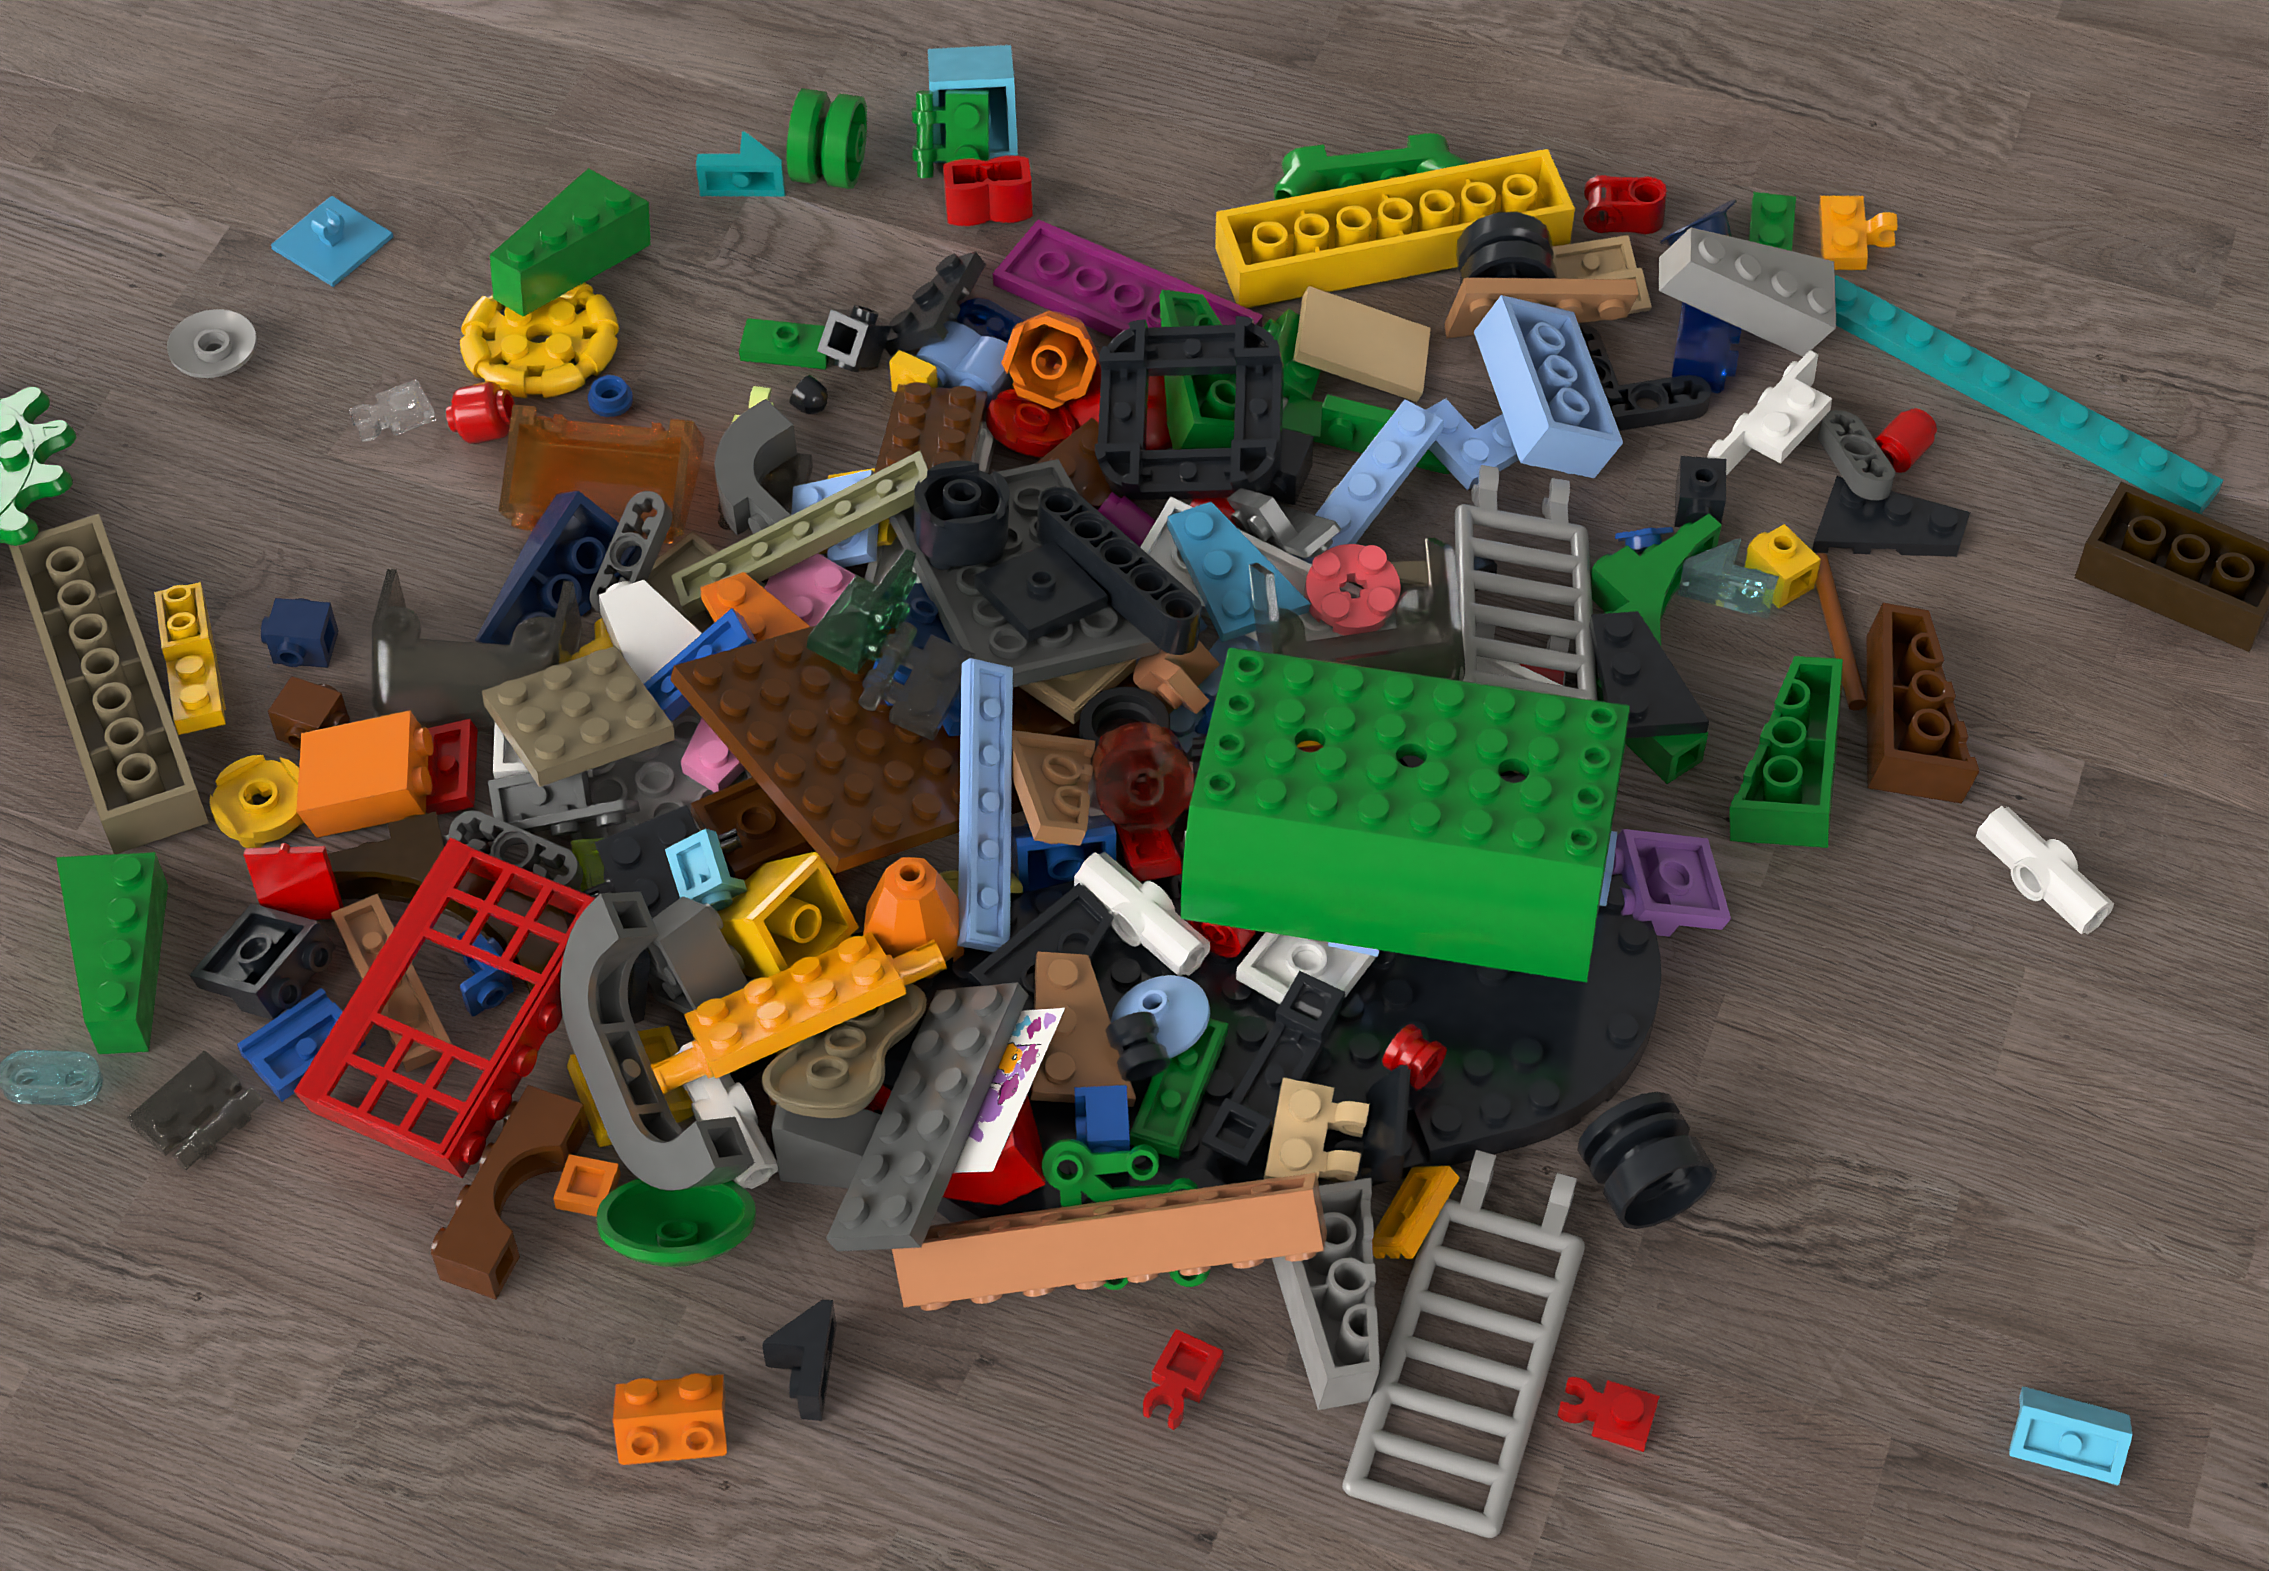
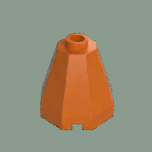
(1051, 359)
(912, 908)

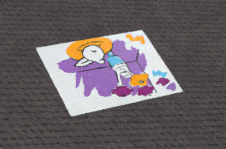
(1008, 1089)

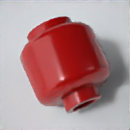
(480, 412)

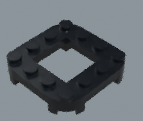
(1190, 350)

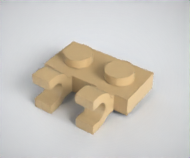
(1300, 1133)

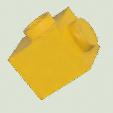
(1784, 556)

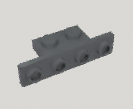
(1282, 526)
(550, 807)

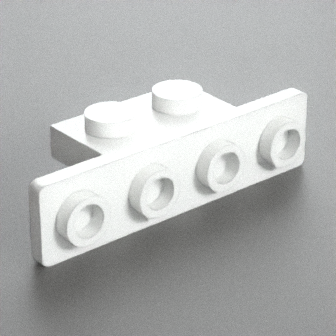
(1779, 419)

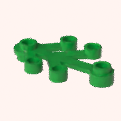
(1087, 1180)

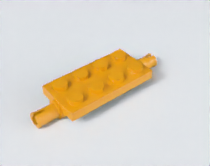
(794, 1006)

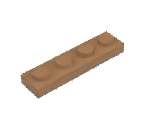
(364, 931)

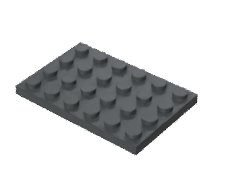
(979, 628)

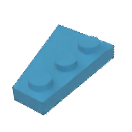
(1219, 566)

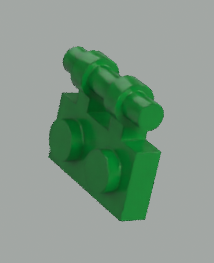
(966, 128)

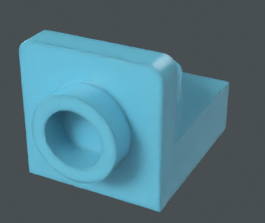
(702, 870)

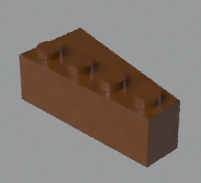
(1911, 717)

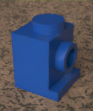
(1102, 1118)

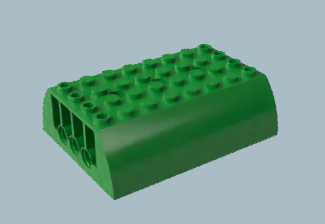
(1398, 854)

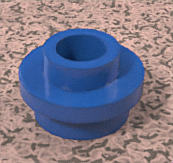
(610, 396)

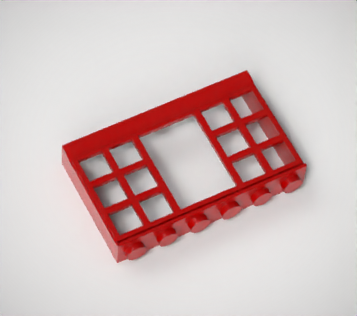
(515, 1053)

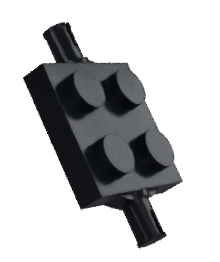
(638, 859)

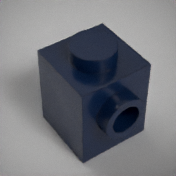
(300, 632)

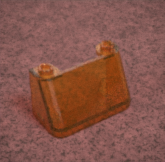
(601, 462)

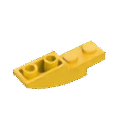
(190, 658)

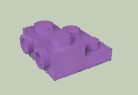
(1670, 881)

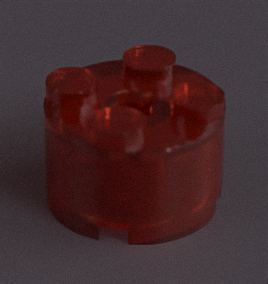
(1167, 785)

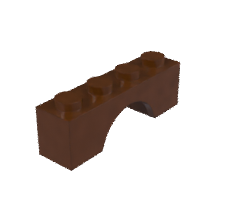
(536, 1138)

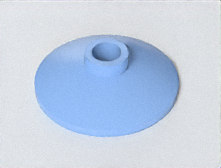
(1177, 1006)

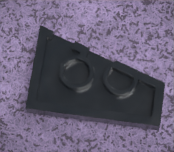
(935, 304)
(1897, 523)
(1640, 675)

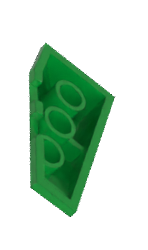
(1197, 405)

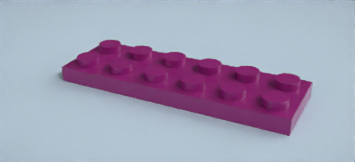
(1094, 282)

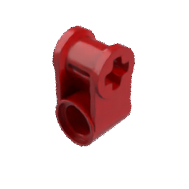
(1629, 204)

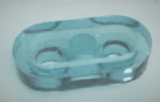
(52, 1077)

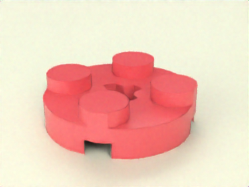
(1355, 564)

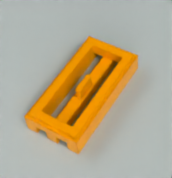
(1413, 1211)

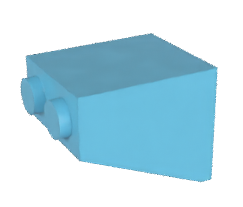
(978, 69)

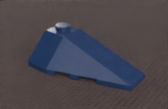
(562, 547)

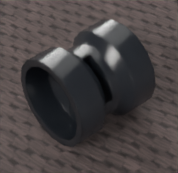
(1137, 1046)

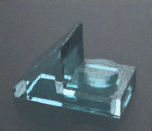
(1719, 581)

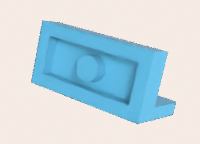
(2071, 1435)

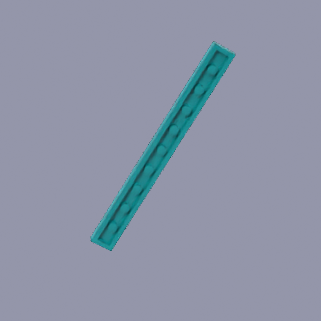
(2023, 399)

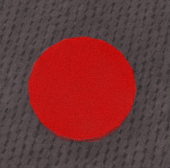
(1028, 425)

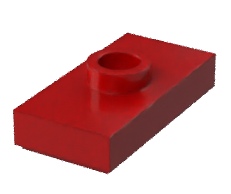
(1148, 854)

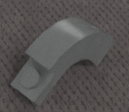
(745, 455)

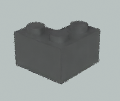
(692, 957)

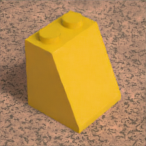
(786, 915)

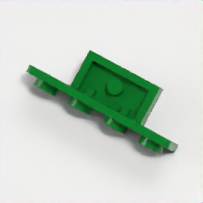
(1344, 425)

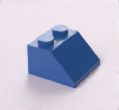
(1046, 864)

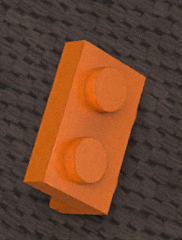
(670, 1419)

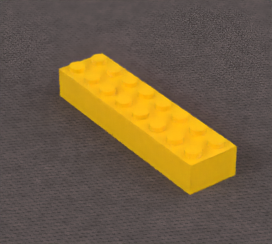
(1381, 227)

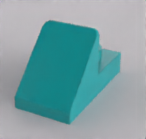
(750, 173)

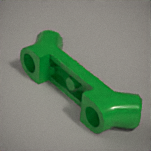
(1311, 171)

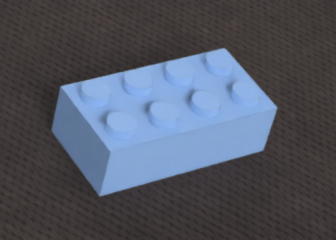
(1547, 387)

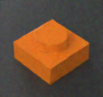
(585, 1184)

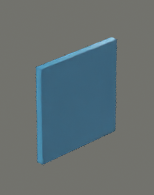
(332, 241)

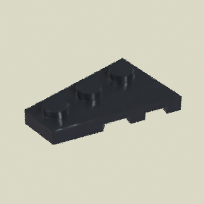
(1068, 926)

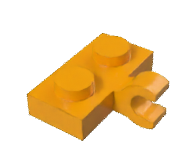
(1847, 233)

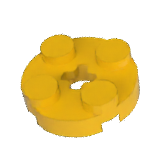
(256, 823)

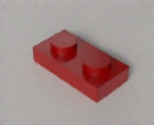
(452, 767)

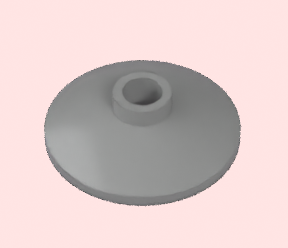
(212, 343)

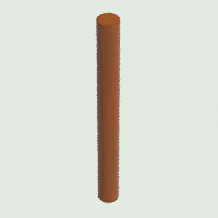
(1839, 635)

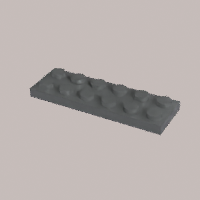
(927, 1118)

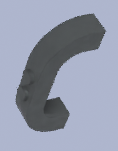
(615, 1061)

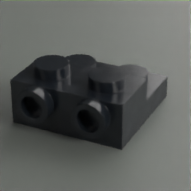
(265, 960)

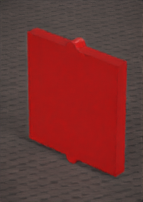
(294, 880)

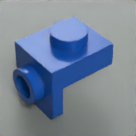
(487, 985)

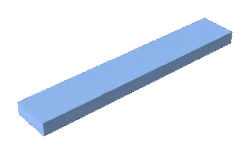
(985, 805)

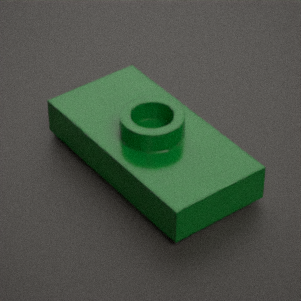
(782, 344)

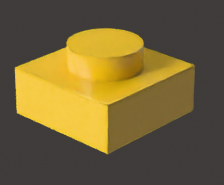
(909, 369)

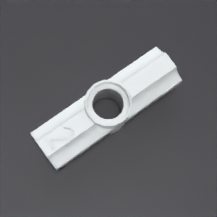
(2044, 870)
(1143, 914)
(724, 1099)

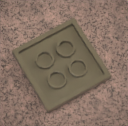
(578, 716)

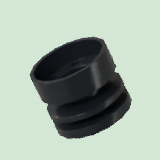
(1646, 1160)

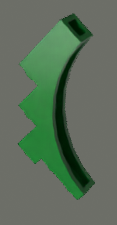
(1646, 585)

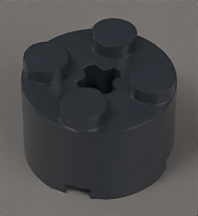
(961, 515)

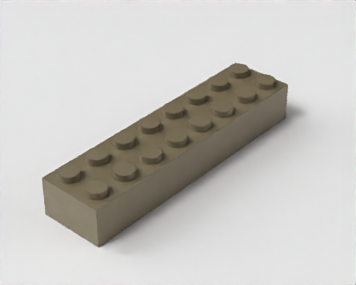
(107, 685)

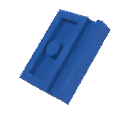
(290, 1042)

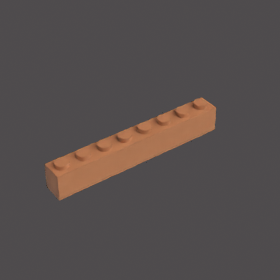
(1114, 1241)

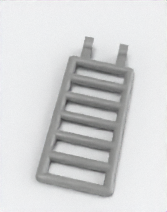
(1553, 526)
(1528, 1381)

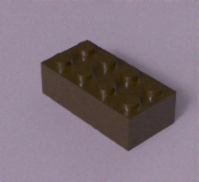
(2179, 566)

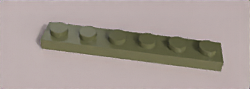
(806, 531)

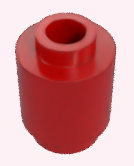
(1907, 438)

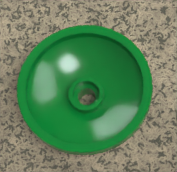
(675, 1225)

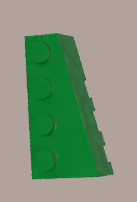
(569, 242)
(1793, 771)
(116, 939)

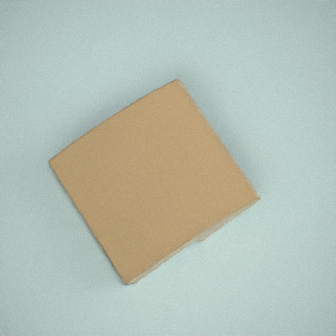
(1602, 260)

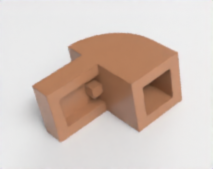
(1176, 677)

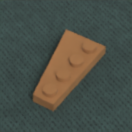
(1587, 298)

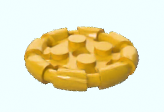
(544, 365)

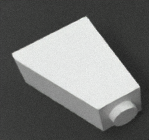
(644, 626)

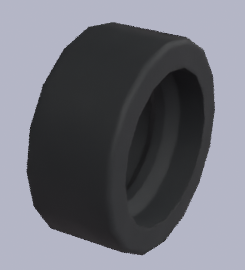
(1121, 703)

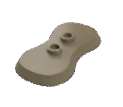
(844, 1065)

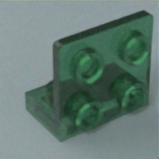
(863, 616)

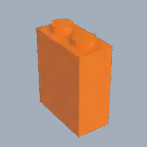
(363, 773)

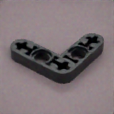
(1676, 388)

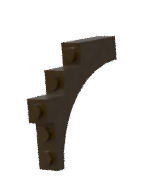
(401, 864)

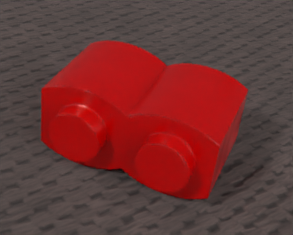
(988, 190)

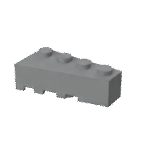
(1753, 286)
(1334, 1300)

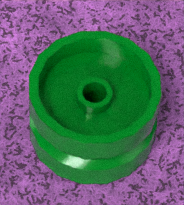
(827, 138)

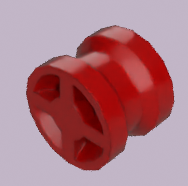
(1415, 1051)

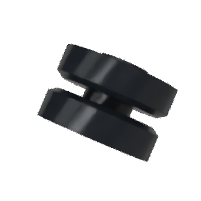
(1506, 248)

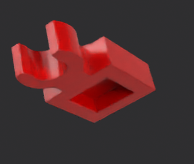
(1182, 1372)
(1619, 1414)

